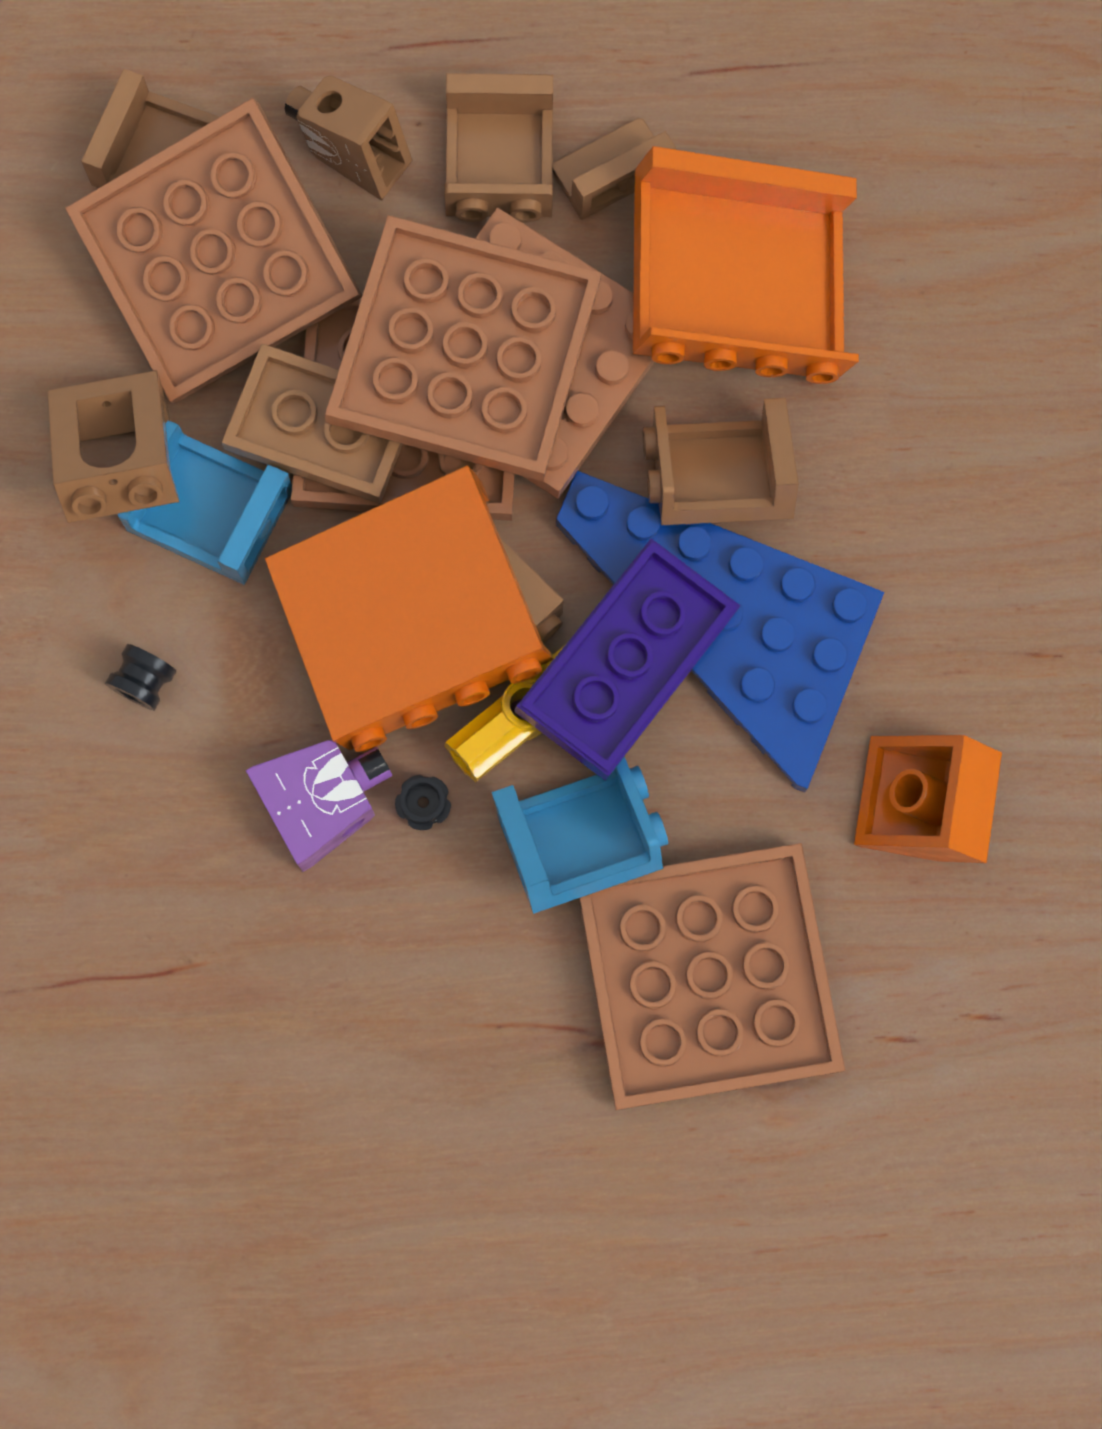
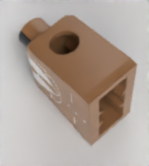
(352, 133)

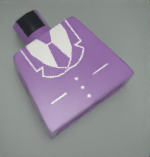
(318, 797)

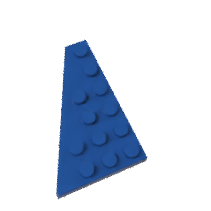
(786, 648)

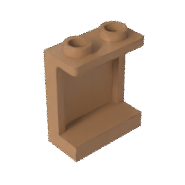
(137, 128)
(499, 145)
(722, 468)

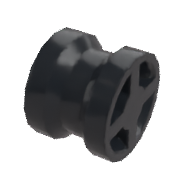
(140, 677)

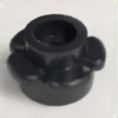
(419, 787)

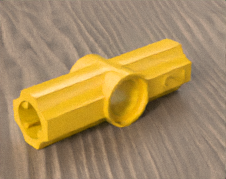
(493, 732)

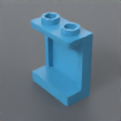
(221, 510)
(581, 836)

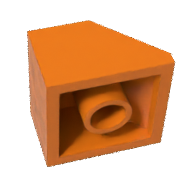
(929, 797)

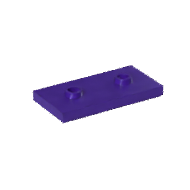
(627, 659)

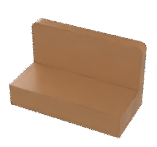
(606, 167)

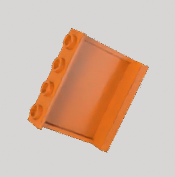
(740, 265)
(407, 611)

